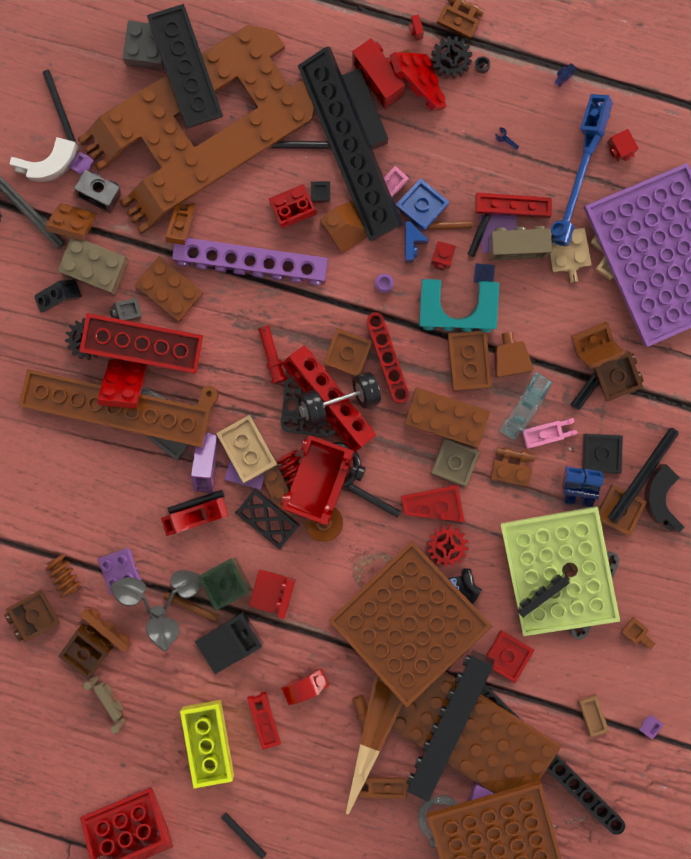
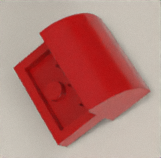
(292, 206)

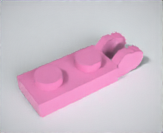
(546, 433)

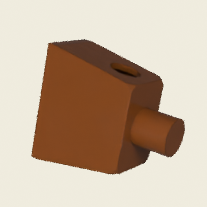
(511, 357)

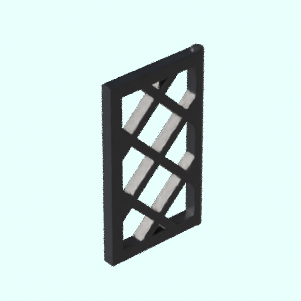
(281, 516)

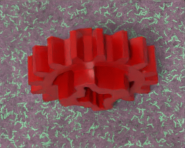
(439, 544)

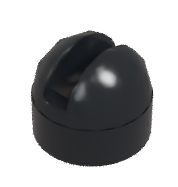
(480, 62)

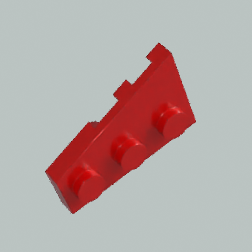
(436, 503)

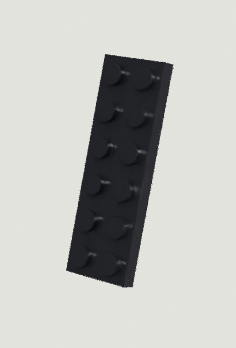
(184, 66)

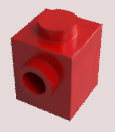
(622, 146)

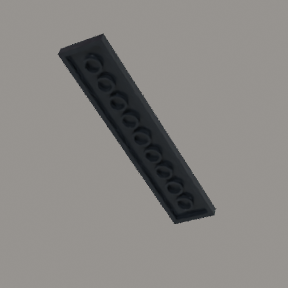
(350, 144)

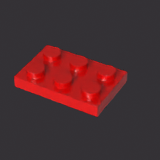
(122, 384)

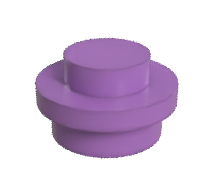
(384, 283)

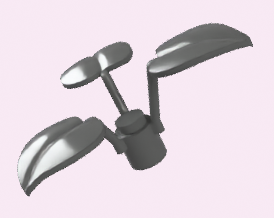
(159, 629)

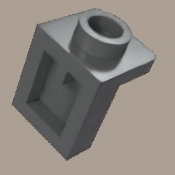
(126, 310)

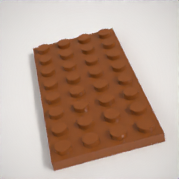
(494, 745)

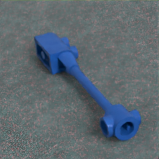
(593, 129)

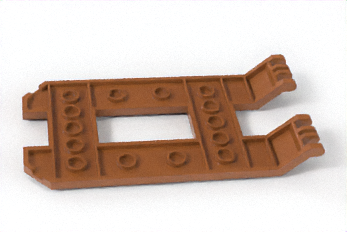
(188, 168)

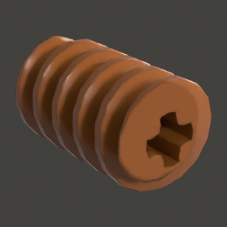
(62, 576)

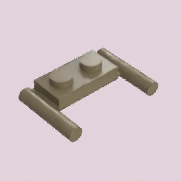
(112, 706)

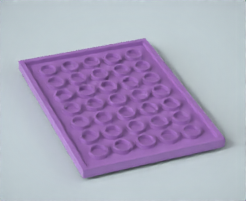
(649, 250)

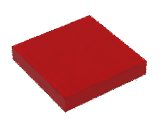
(509, 656)

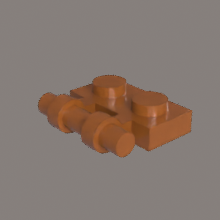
(458, 21)
(510, 472)

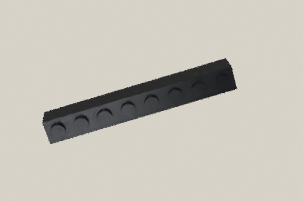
(450, 726)

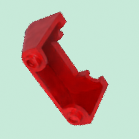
(318, 480)

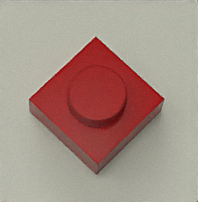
(416, 28)

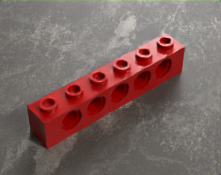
(328, 387)

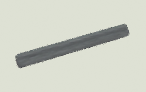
(30, 213)

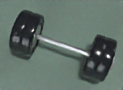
(365, 389)

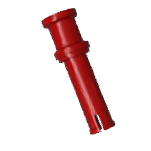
(274, 363)

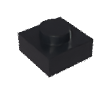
(320, 191)

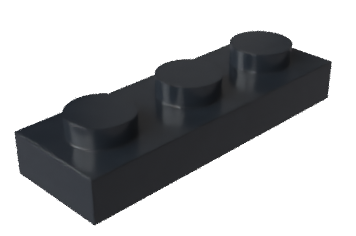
(543, 594)

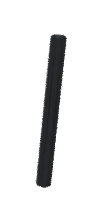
(643, 475)

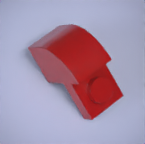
(305, 688)

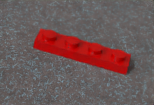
(513, 205)

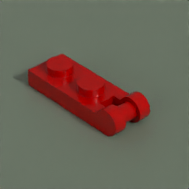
(264, 721)

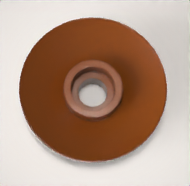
(323, 533)

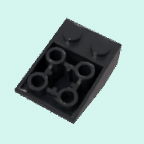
(229, 642)

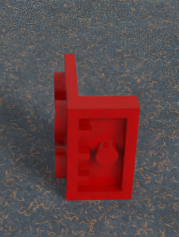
(272, 593)

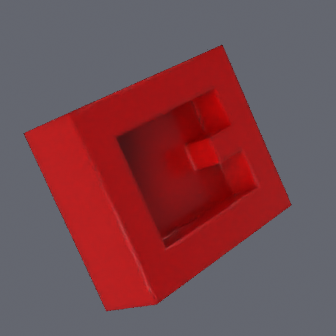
(443, 255)

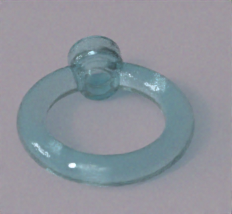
(423, 810)

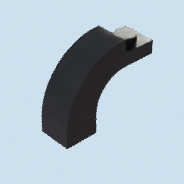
(655, 495)

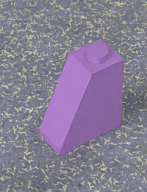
(204, 465)

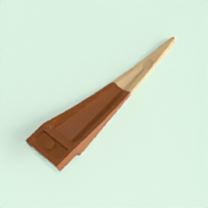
(380, 718)

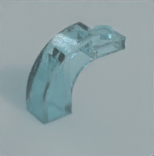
(526, 406)

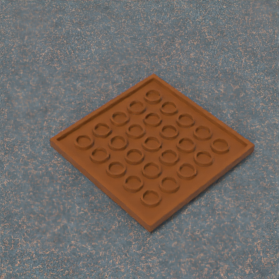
(410, 624)
(497, 827)

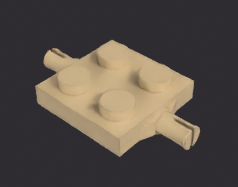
(571, 257)

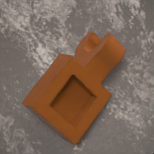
(637, 632)

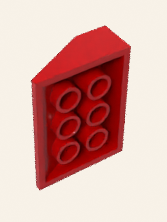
(127, 829)

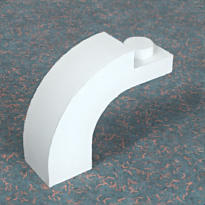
(53, 166)

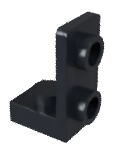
(56, 294)

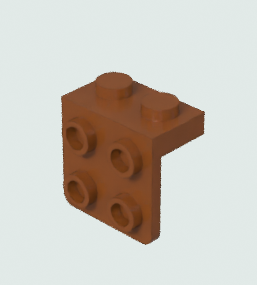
(596, 345)

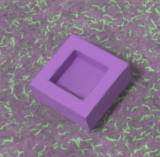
(81, 163)
(651, 726)

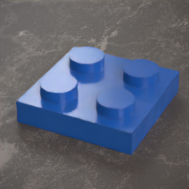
(422, 204)

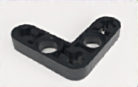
(294, 415)

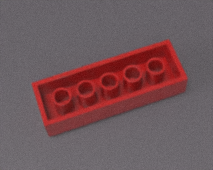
(141, 343)

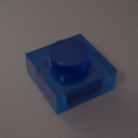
(564, 74)
(484, 272)

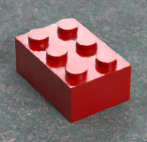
(378, 73)

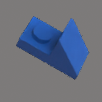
(412, 237)

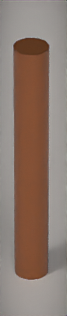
(448, 225)
(192, 607)

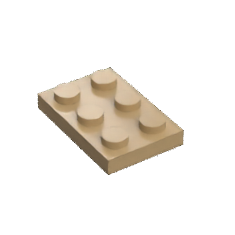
(246, 449)

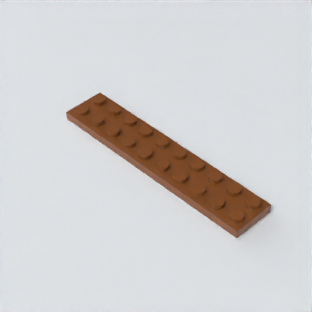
(79, 401)

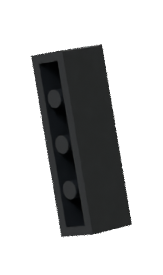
(365, 108)

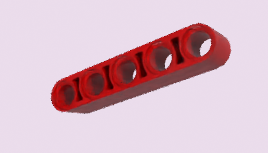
(383, 349)

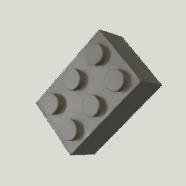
(519, 243)
(93, 265)

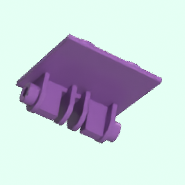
(118, 566)

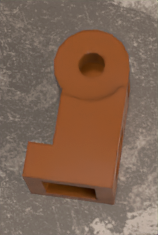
(208, 398)

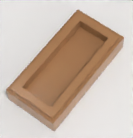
(593, 715)

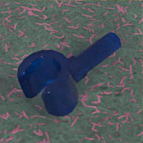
(505, 138)

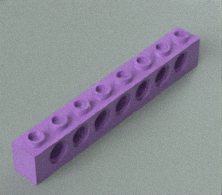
(280, 258)

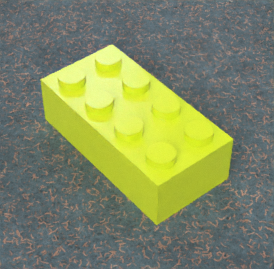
(207, 744)

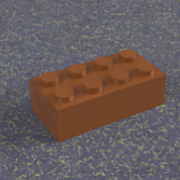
(447, 417)

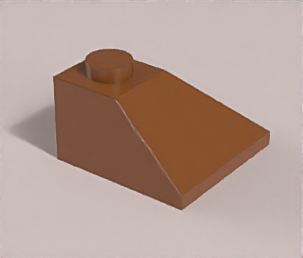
(344, 226)

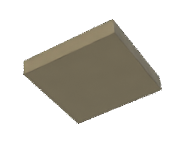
(455, 462)

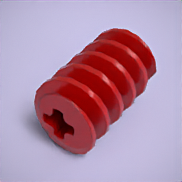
(290, 465)

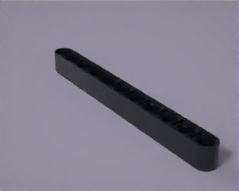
(566, 775)

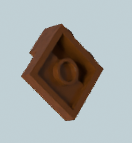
(619, 376)
(31, 616)
(86, 651)

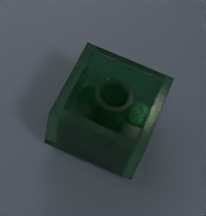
(225, 583)

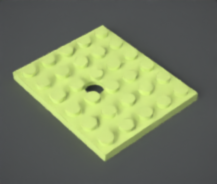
(537, 553)

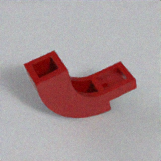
(194, 516)

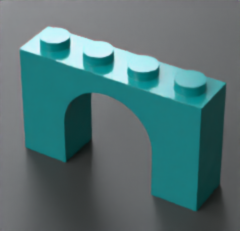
(482, 317)

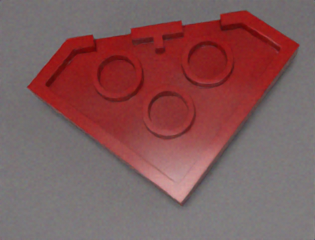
(419, 73)

